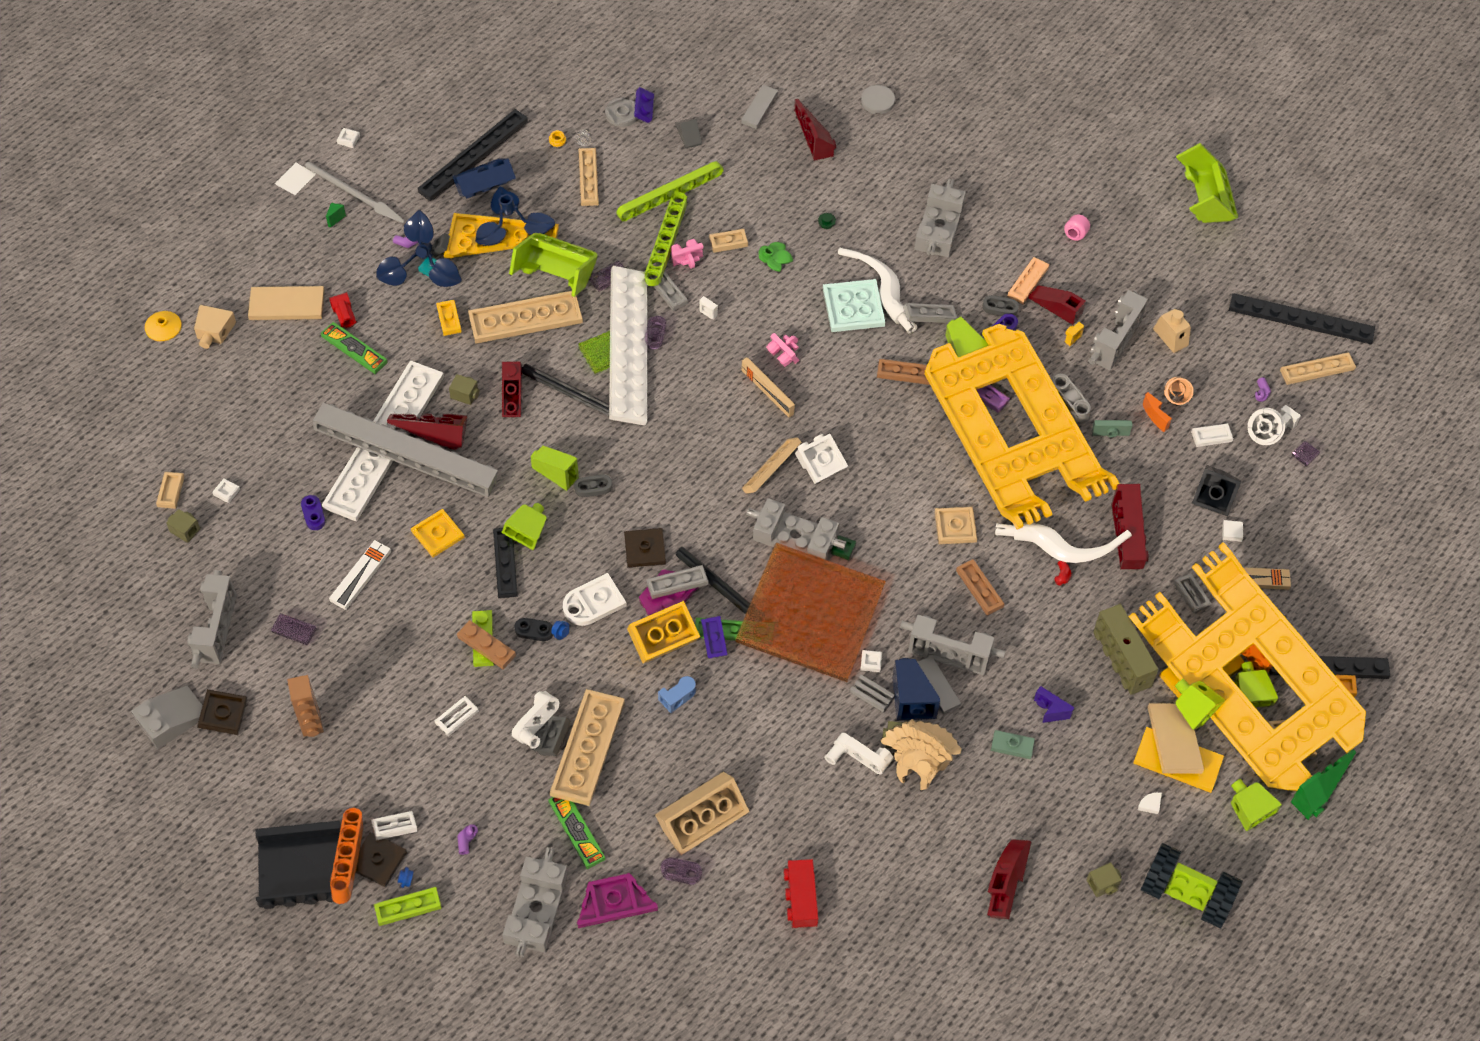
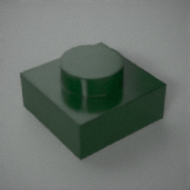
(847, 551)

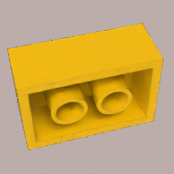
(663, 632)

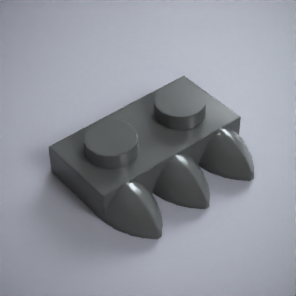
(552, 736)

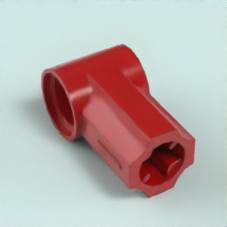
(342, 307)

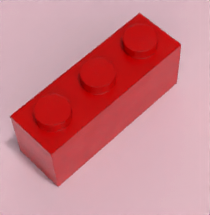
(801, 893)

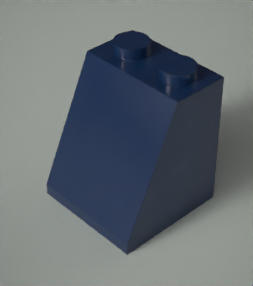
(913, 692)

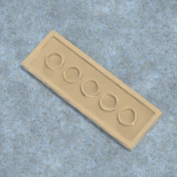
(524, 317)
(587, 747)

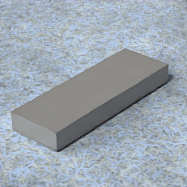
(759, 106)
(670, 292)
(929, 313)
(677, 581)
(948, 698)

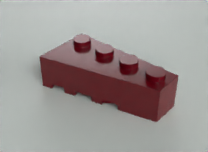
(1129, 516)

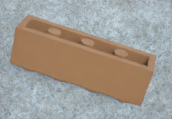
(305, 706)

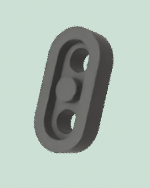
(1000, 305)
(593, 485)

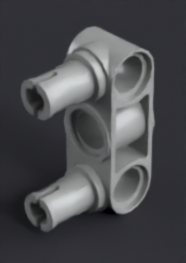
(1072, 398)

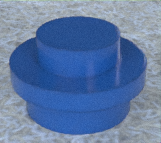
(560, 629)
(405, 877)

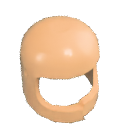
(1181, 385)

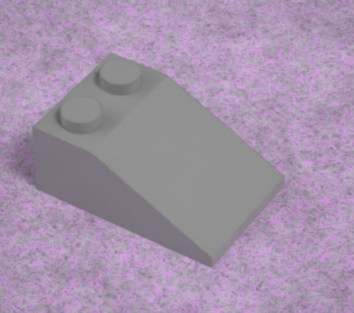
(168, 715)

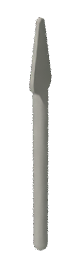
(379, 207)

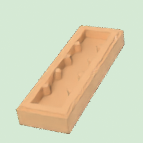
(1028, 280)

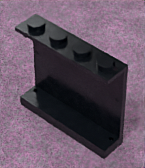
(296, 863)

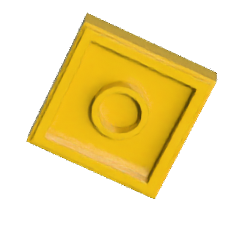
(437, 533)

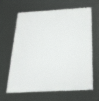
(295, 178)

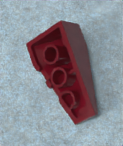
(816, 136)
(443, 430)

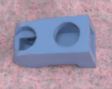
(678, 694)

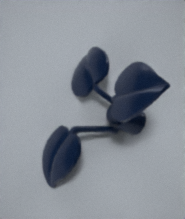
(506, 203)
(419, 229)

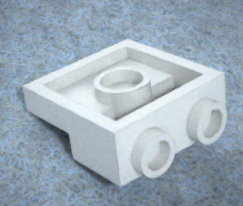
(821, 458)

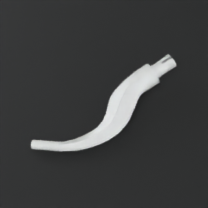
(889, 289)
(1055, 545)

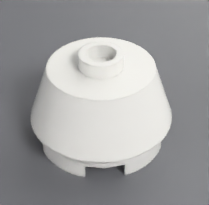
(1266, 426)

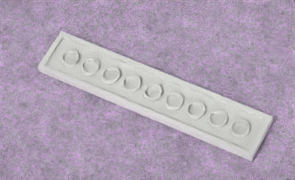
(628, 346)
(367, 469)

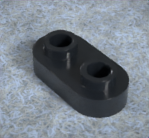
(533, 629)

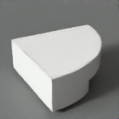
(1150, 803)

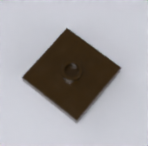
(644, 547)
(222, 712)
(379, 859)

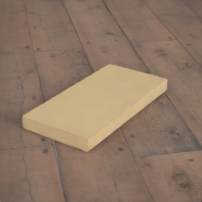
(286, 303)
(1174, 740)

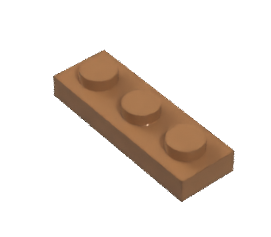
(902, 371)
(980, 587)
(486, 644)

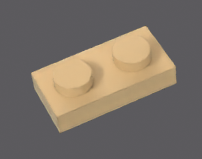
(728, 240)

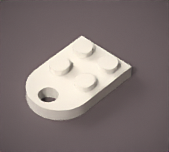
(593, 600)

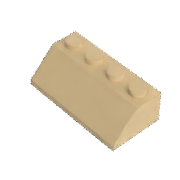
(702, 812)

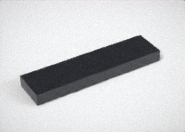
(505, 564)

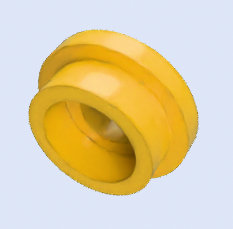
(557, 135)

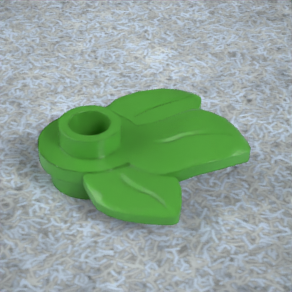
(775, 255)

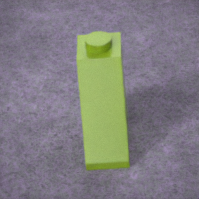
(963, 337)
(556, 466)

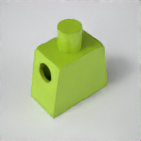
(526, 525)
(1256, 686)
(1197, 702)
(1253, 804)

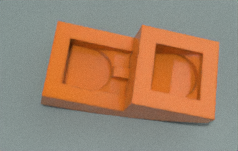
(1153, 409)

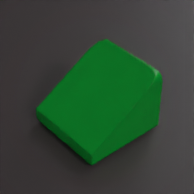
(335, 213)

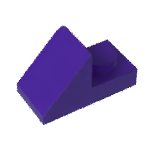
(1057, 708)

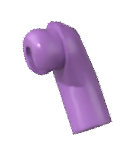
(403, 241)
(1264, 391)
(465, 837)

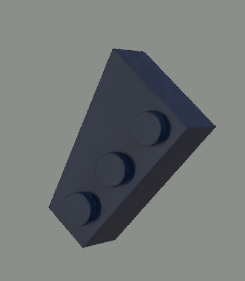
(484, 177)

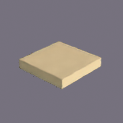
(955, 525)

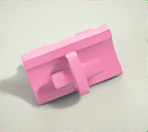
(687, 255)
(787, 355)

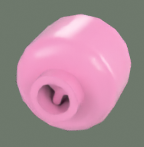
(1077, 227)

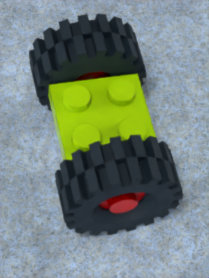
(1191, 886)

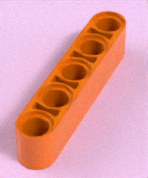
(346, 856)

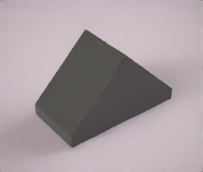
(689, 132)

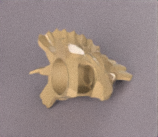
(922, 749)

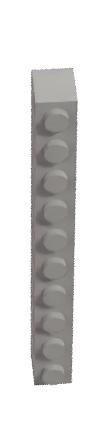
(405, 449)

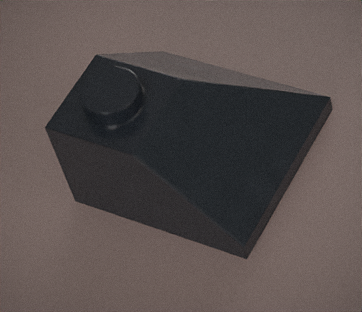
(1216, 490)

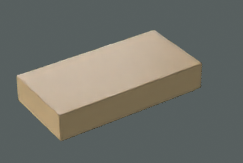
(170, 490)

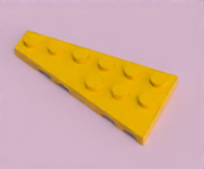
(464, 230)

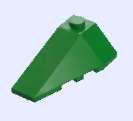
(1316, 791)

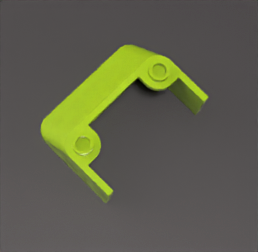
(1211, 185)
(556, 258)

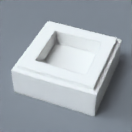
(348, 137)
(708, 308)
(226, 490)
(1232, 530)
(871, 661)

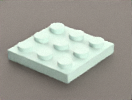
(853, 305)

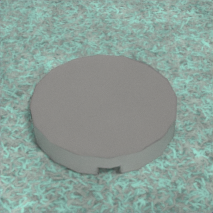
(877, 99)
(621, 117)

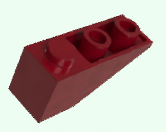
(1060, 302)
(511, 389)

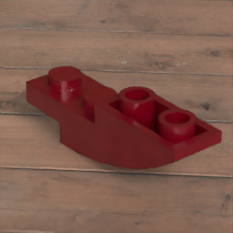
(1005, 877)

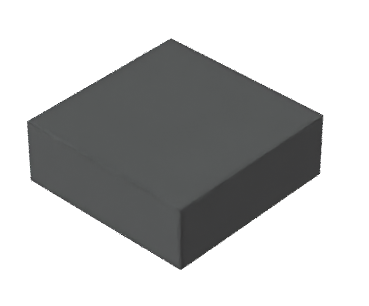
(440, 244)

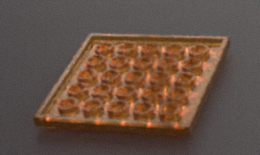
(810, 612)

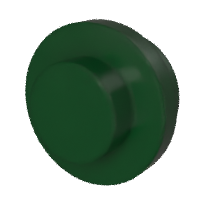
(826, 220)

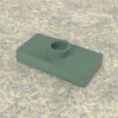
(1111, 428)
(1012, 744)

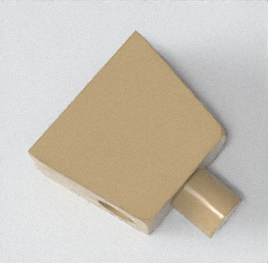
(213, 325)
(1173, 330)

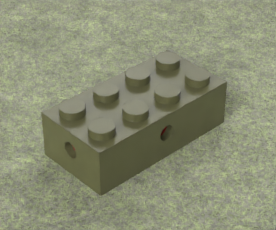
(1125, 649)

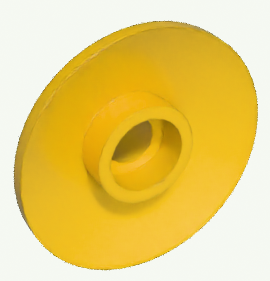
(163, 331)

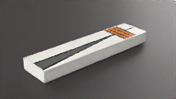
(360, 575)

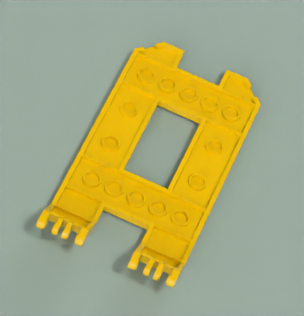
(1005, 468)
(1255, 620)

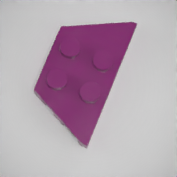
(657, 604)
(614, 900)

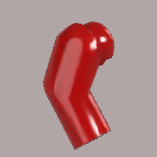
(1065, 574)

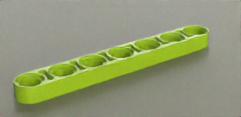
(665, 192)
(665, 244)

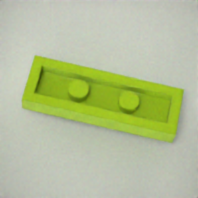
(484, 621)
(407, 906)

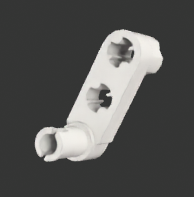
(544, 707)
(845, 744)

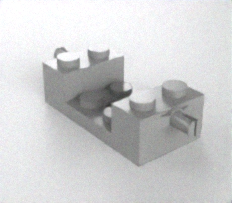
(943, 207)
(1111, 344)
(776, 526)
(209, 643)
(949, 651)
(543, 884)

